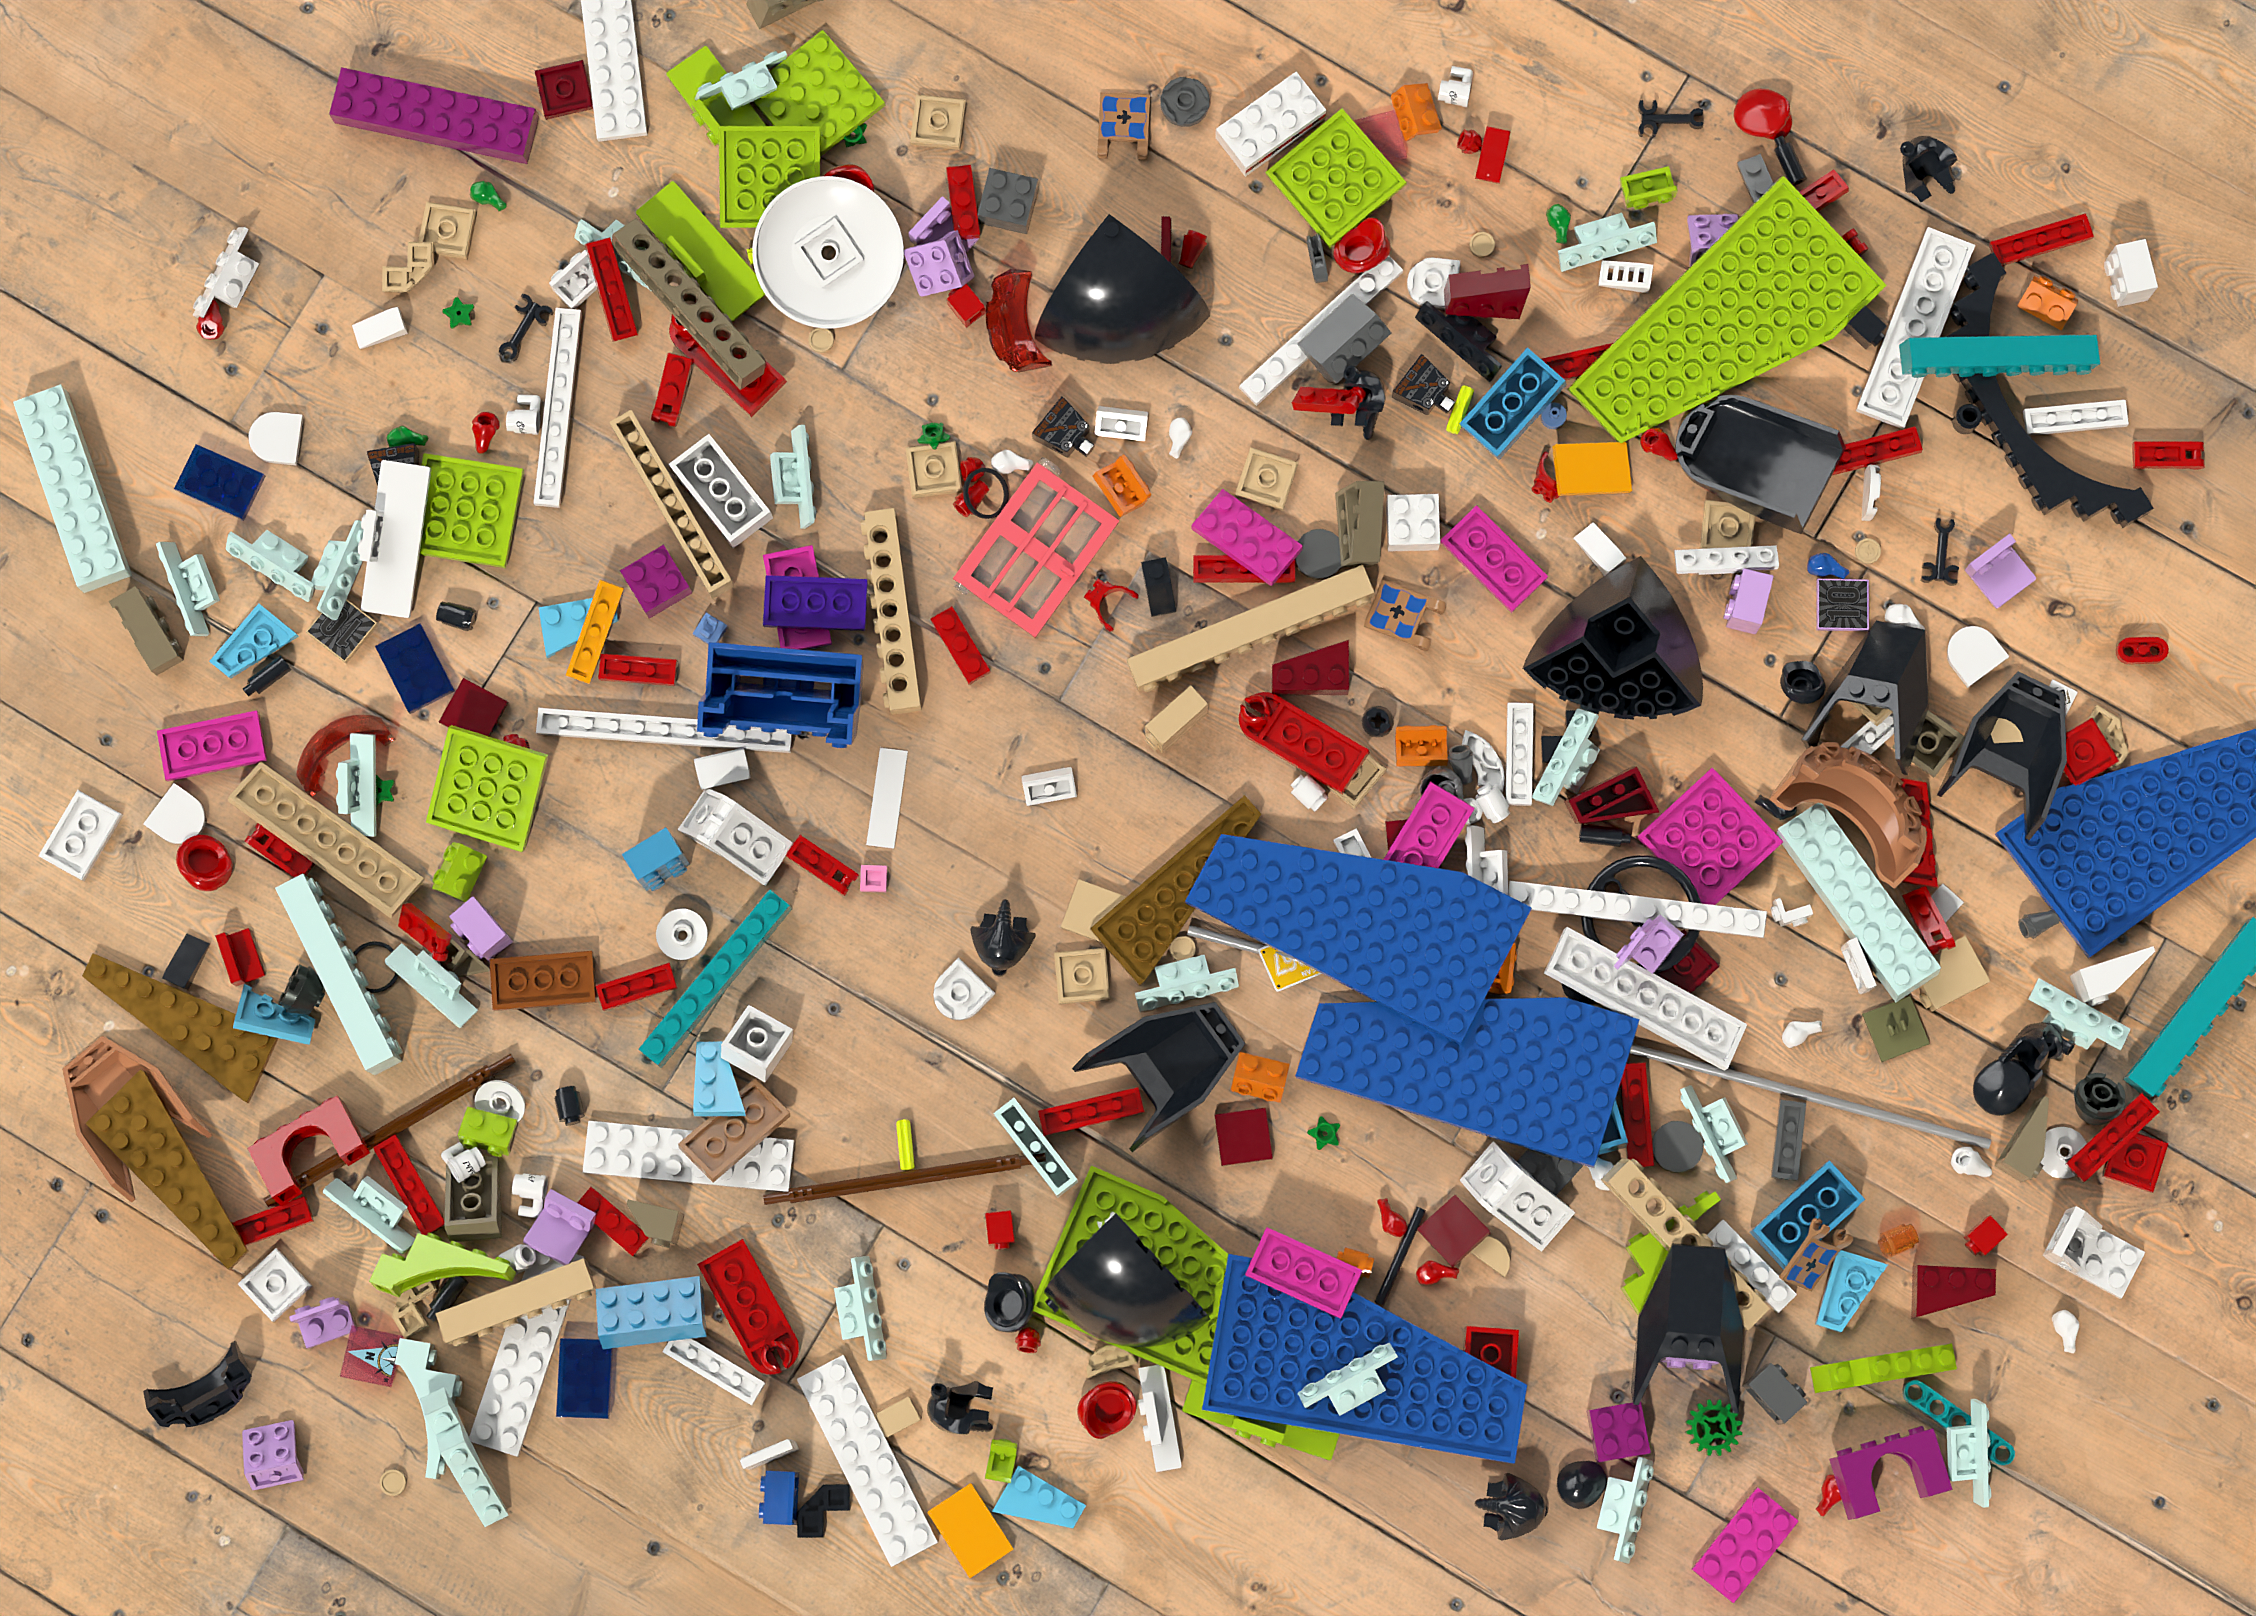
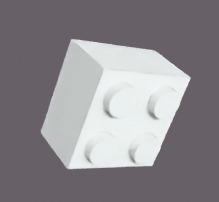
(2131, 273)
(1413, 522)
(756, 1043)

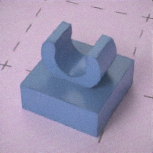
(710, 629)

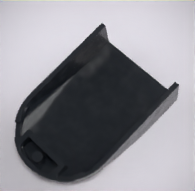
(1759, 458)

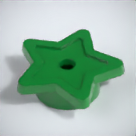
(858, 138)
(464, 318)
(929, 430)
(386, 787)
(1331, 1130)

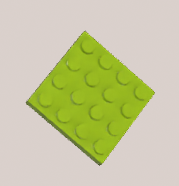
(820, 90)
(761, 164)
(1336, 178)
(470, 510)
(486, 788)

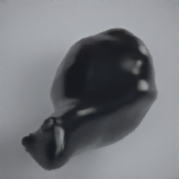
(1775, 811)

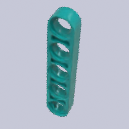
(1948, 1413)

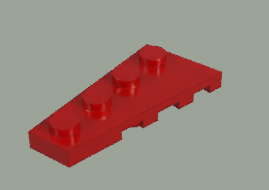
(1925, 872)

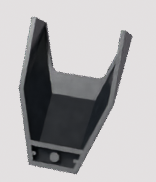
(1885, 673)
(2028, 765)
(1173, 1059)
(1690, 1316)

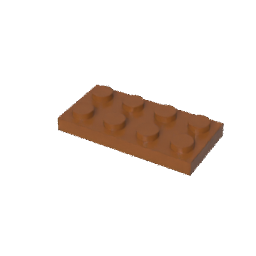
(542, 980)

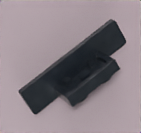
(1464, 337)

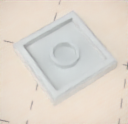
(1858, 966)
(274, 1285)

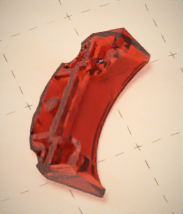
(1009, 324)
(332, 738)

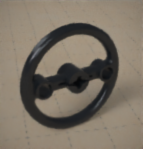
(1607, 877)

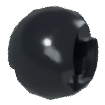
(1386, 716)

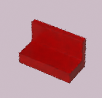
(240, 956)

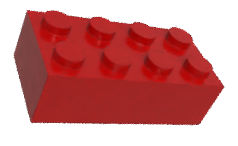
(1493, 1346)

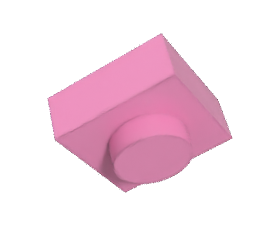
(873, 878)

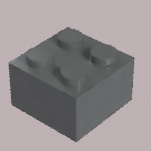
(1008, 201)
(1775, 1393)

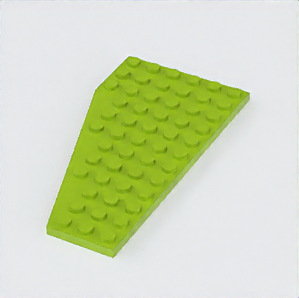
(1742, 308)
(1172, 1238)

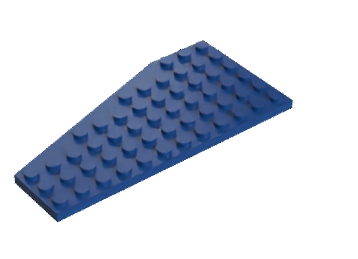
(2138, 836)
(1382, 927)
(1523, 1074)
(1434, 1392)

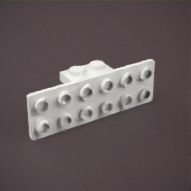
(394, 538)

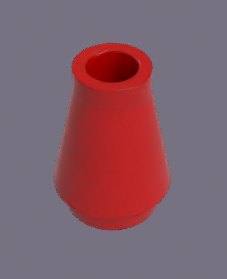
(1192, 247)
(976, 495)

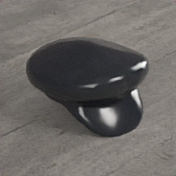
(2002, 1087)
(1009, 1302)

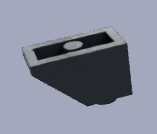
(1158, 587)

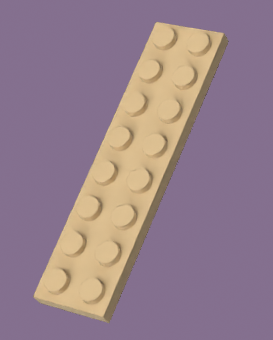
(325, 839)

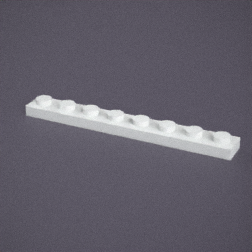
(1291, 357)
(557, 407)

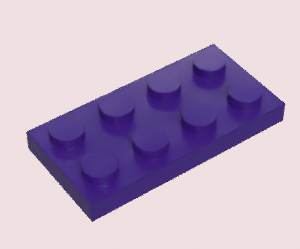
(815, 603)

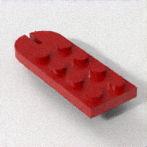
(749, 398)
(1302, 740)
(751, 1308)

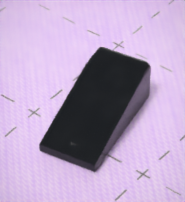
(186, 961)

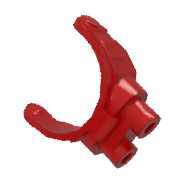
(1543, 483)
(1100, 592)

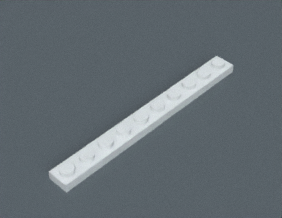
(655, 730)
(1639, 909)

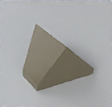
(462, 959)

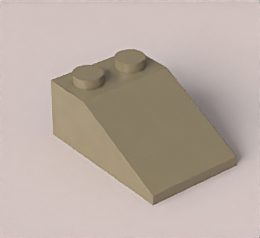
(2027, 1146)
(474, 1204)

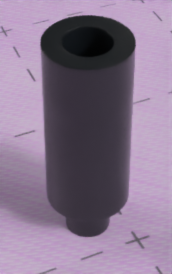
(1789, 161)
(267, 676)
(1603, 835)
(447, 1295)

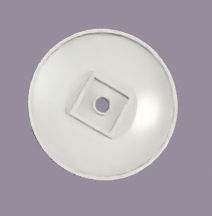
(791, 245)

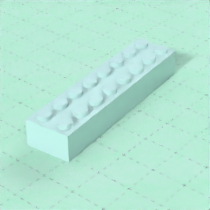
(72, 488)
(1858, 901)
(339, 975)

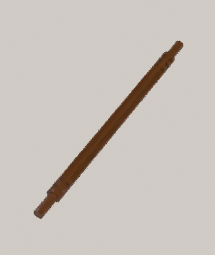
(406, 1120)
(900, 1179)

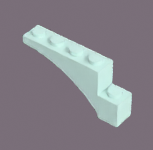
(416, 1360)
(462, 1457)

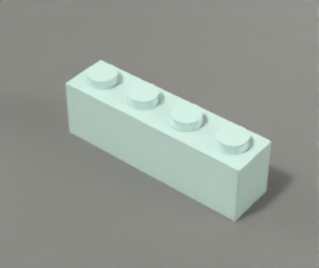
(1032, 1142)

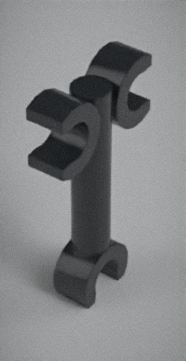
(1650, 119)
(532, 311)
(1938, 571)

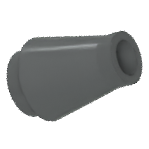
(1461, 761)
(2036, 923)

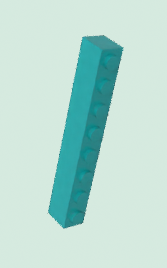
(1999, 355)
(715, 978)
(2196, 1014)

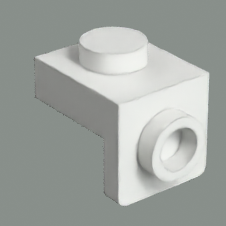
(1796, 916)

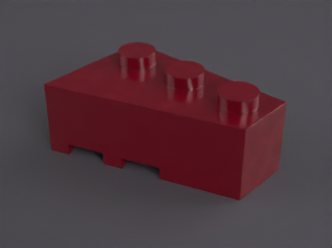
(1488, 294)
(1314, 673)
(1613, 798)
(1946, 1287)

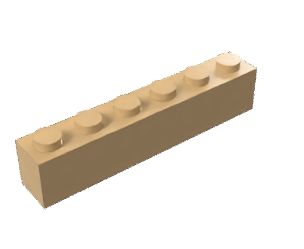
(516, 1301)

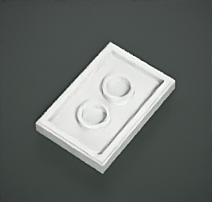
(80, 835)
(769, 1454)

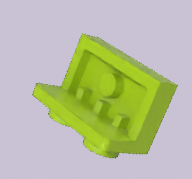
(1648, 188)
(458, 871)
(487, 1131)

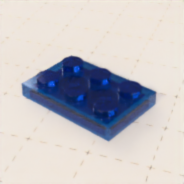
(219, 482)
(415, 668)
(584, 1379)

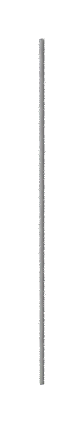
(1709, 1069)

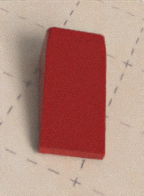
(1492, 154)

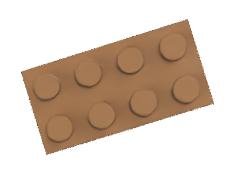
(727, 1139)

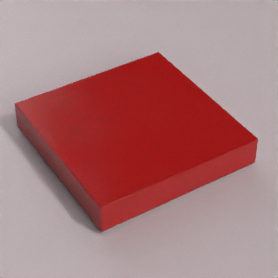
(2087, 752)
(2137, 1163)

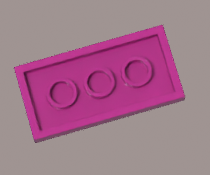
(1247, 537)
(1493, 559)
(798, 563)
(212, 745)
(1430, 828)
(1303, 1272)
(1745, 1545)

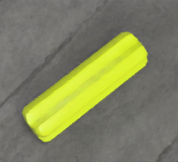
(1460, 409)
(905, 1144)

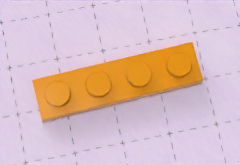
(594, 631)

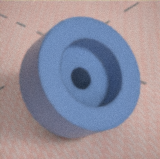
(1553, 421)

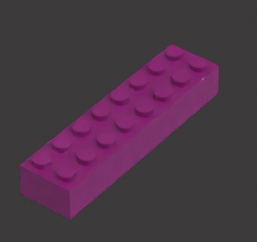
(434, 115)

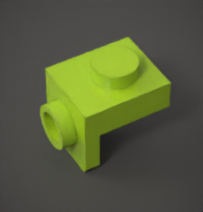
(1001, 1460)

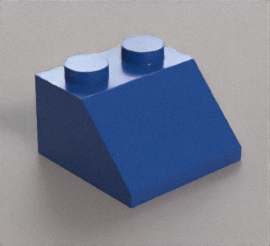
(780, 1497)

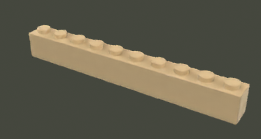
(1251, 628)

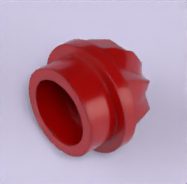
(1469, 141)
(970, 465)
(1028, 1340)

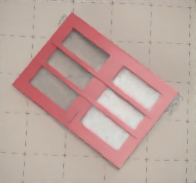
(1035, 549)

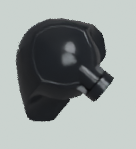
(1924, 158)
(1371, 404)
(999, 942)
(2034, 1046)
(948, 1408)
(1517, 1507)

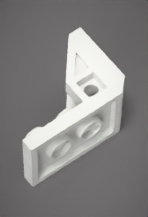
(736, 835)
(1516, 1197)
(2093, 1253)

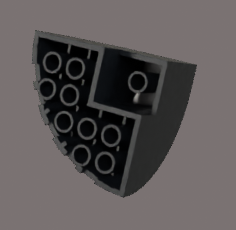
(1119, 301)
(1621, 649)
(1123, 1292)

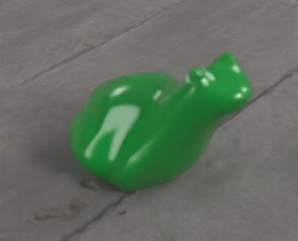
(485, 193)
(1559, 220)
(403, 436)

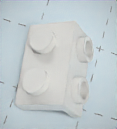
(575, 281)

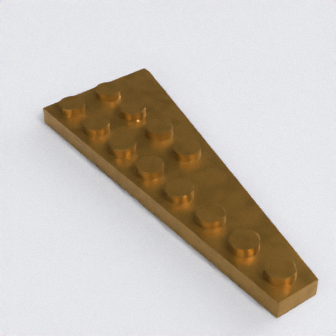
(1156, 911)
(188, 1024)
(151, 1146)

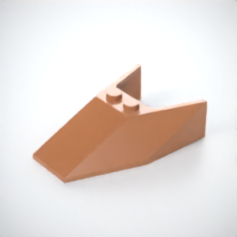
(94, 1080)

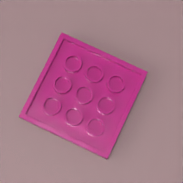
(1711, 837)

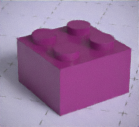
(656, 581)
(1618, 1432)

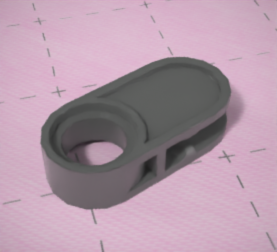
(1317, 258)

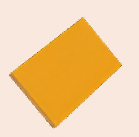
(1592, 468)
(970, 1530)

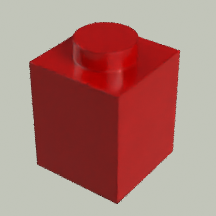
(965, 305)
(1000, 1229)
(1984, 1236)

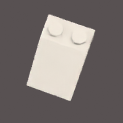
(2100, 980)

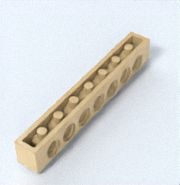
(671, 504)
(885, 522)
(1619, 1182)

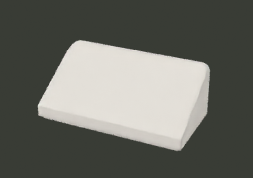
(1121, 423)
(722, 768)
(1049, 786)

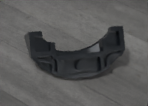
(203, 1398)

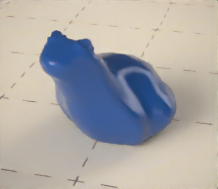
(1824, 564)

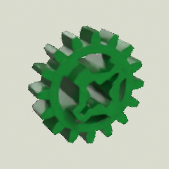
(1720, 1417)

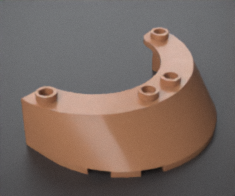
(1865, 794)

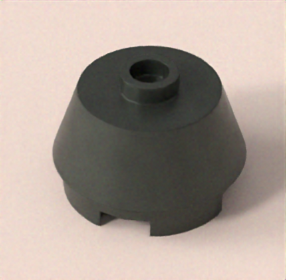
(302, 991)
(2098, 1099)

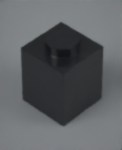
(1866, 328)

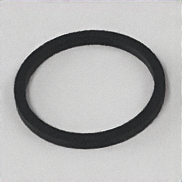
(966, 496)
(391, 950)

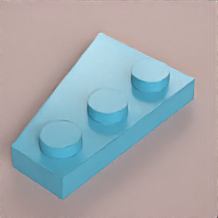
(563, 624)
(252, 641)
(267, 1018)
(714, 1083)
(1846, 1288)
(1038, 1501)

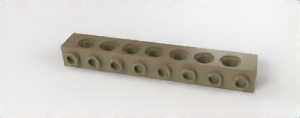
(673, 297)

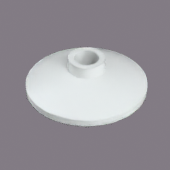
(672, 925)
(488, 1099)
(2056, 1139)

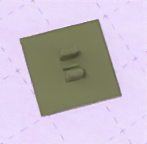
(1895, 1029)

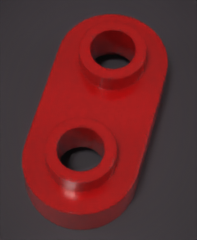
(2141, 650)

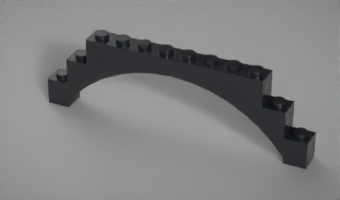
(2040, 473)

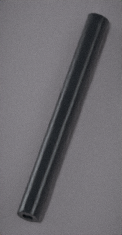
(1400, 1256)

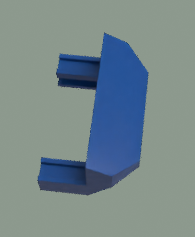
(787, 692)

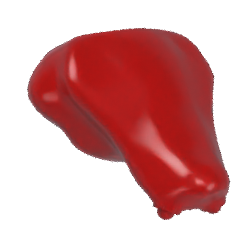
(211, 325)
(484, 429)
(1658, 443)
(1392, 1222)
(1432, 1272)
(1830, 1495)

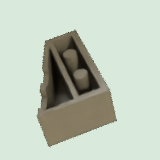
(769, 11)
(1360, 523)
(147, 630)

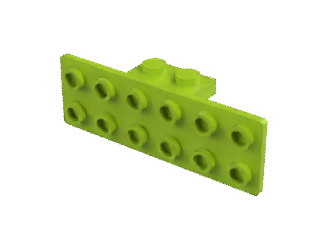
(715, 111)
(701, 250)
(1299, 1438)

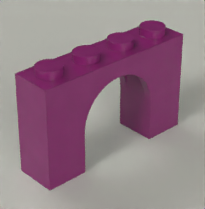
(1917, 1449)

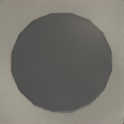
(1184, 101)
(1320, 554)
(1677, 1146)

